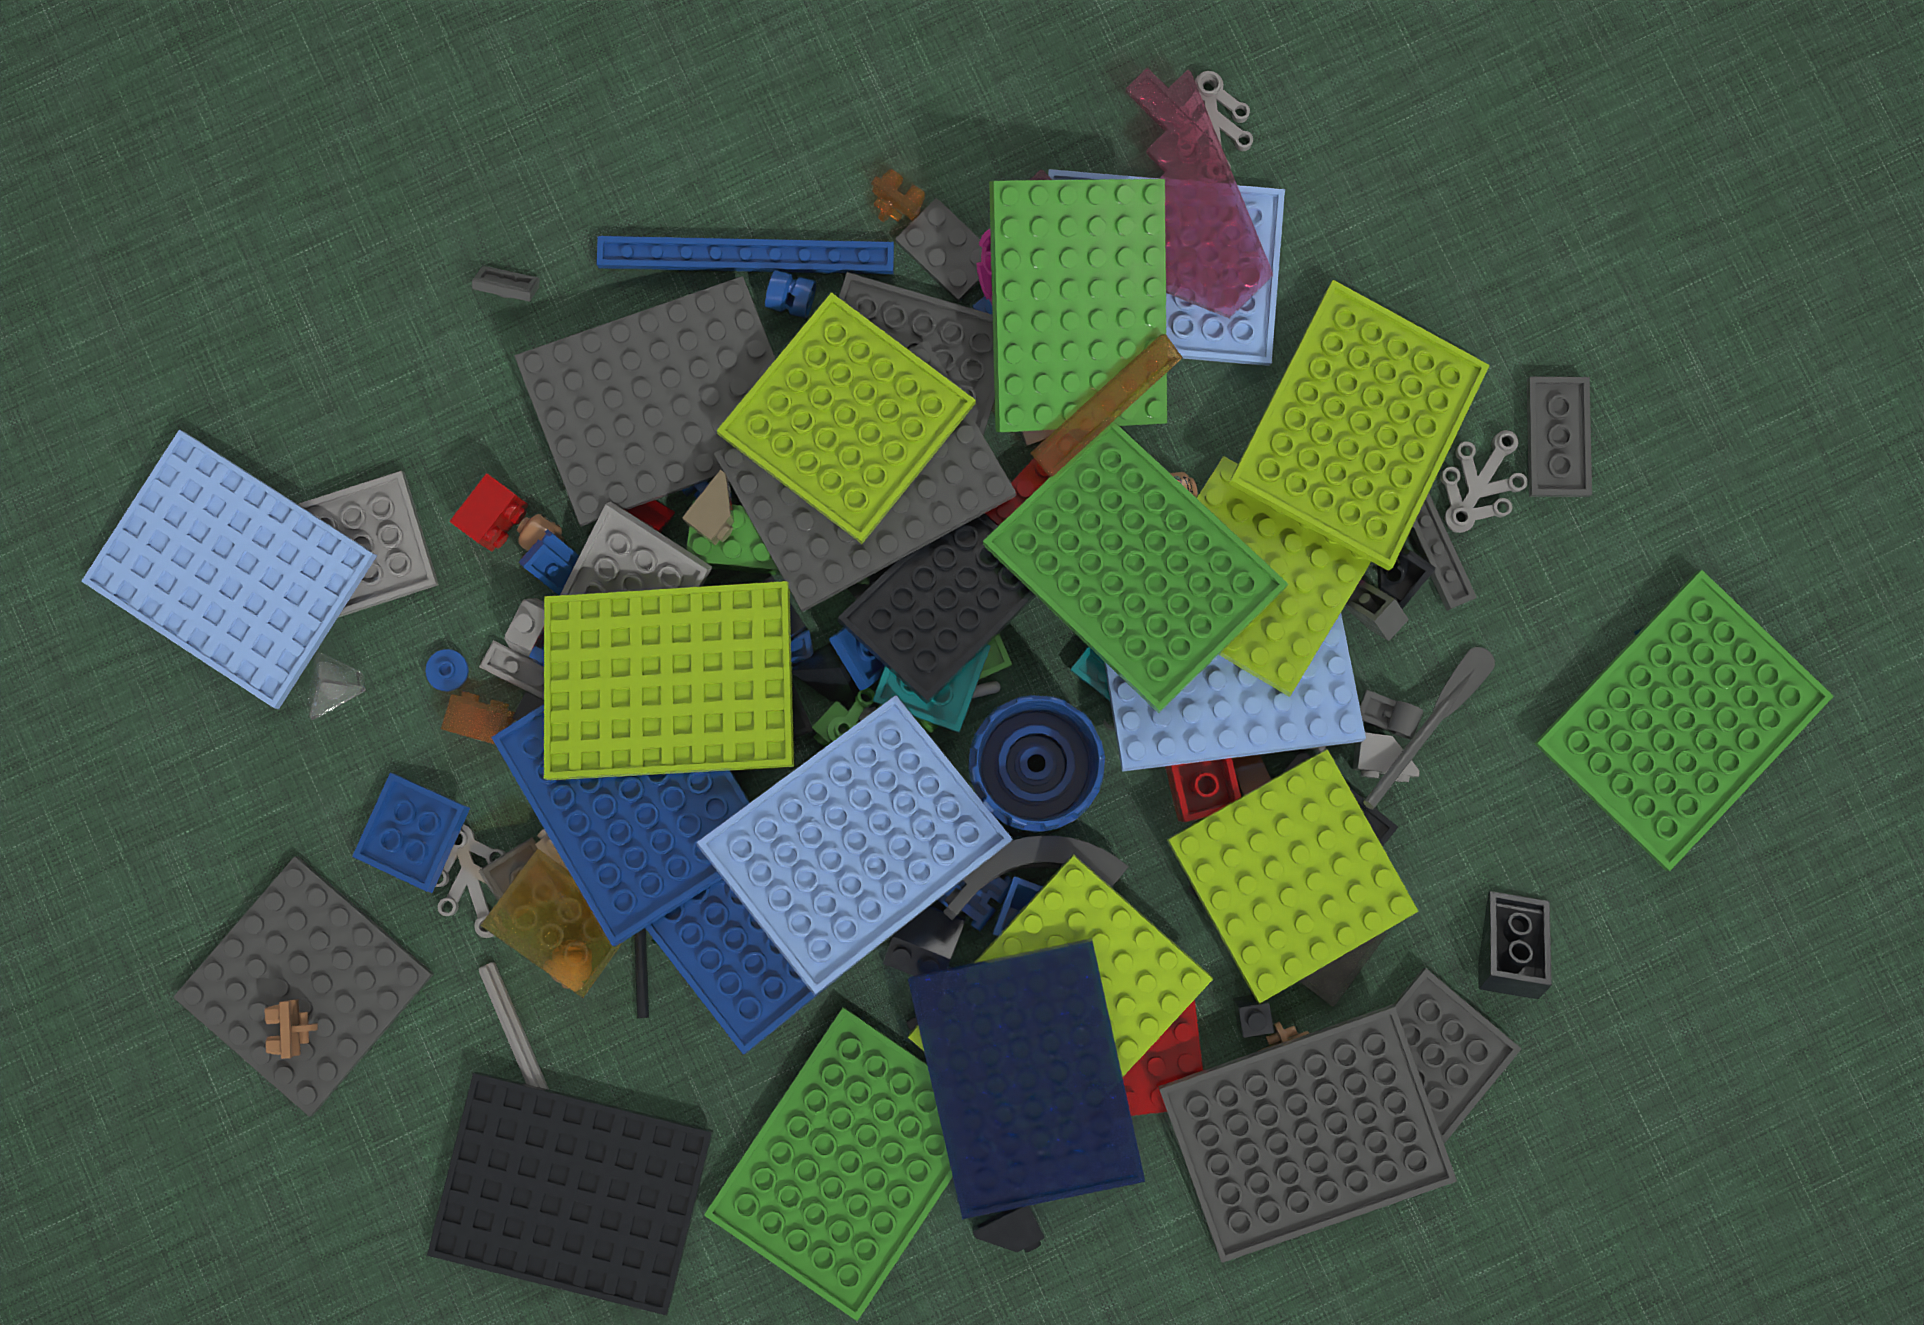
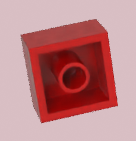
(489, 513)
(1202, 787)

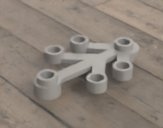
(1218, 120)
(1479, 485)
(468, 876)

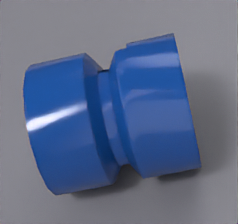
(780, 291)

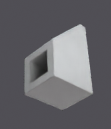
(1378, 754)

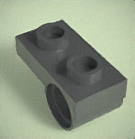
(1390, 715)

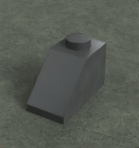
(1376, 610)

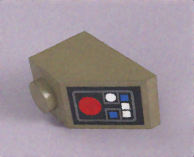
(713, 511)

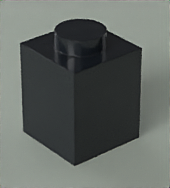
(1252, 1017)

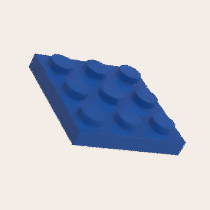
(411, 832)

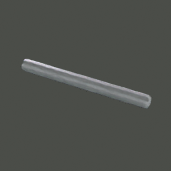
(512, 1026)

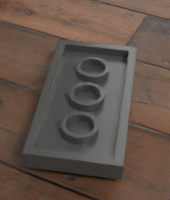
(1559, 437)

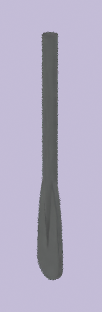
(1460, 686)

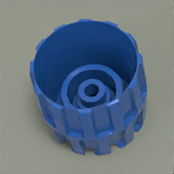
(1071, 758)

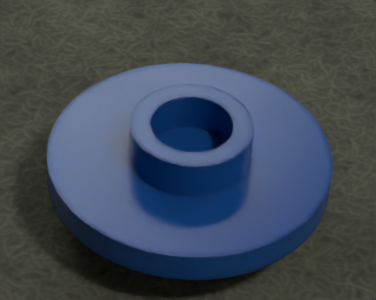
(447, 670)

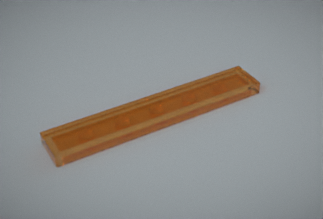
(1106, 405)

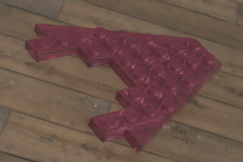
(1209, 235)

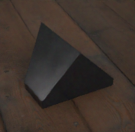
(1405, 577)
(827, 675)

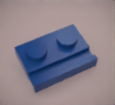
(550, 561)

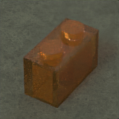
(476, 719)

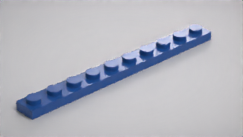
(745, 255)

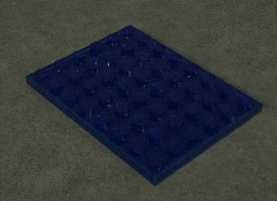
(1026, 1078)

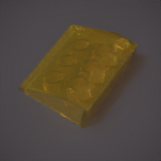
(551, 924)

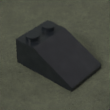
(1515, 946)

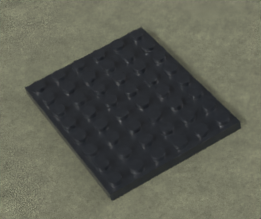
(570, 1193)

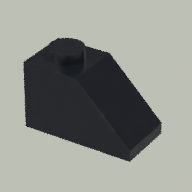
(1012, 1230)

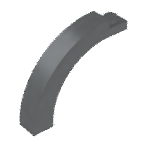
(1034, 853)

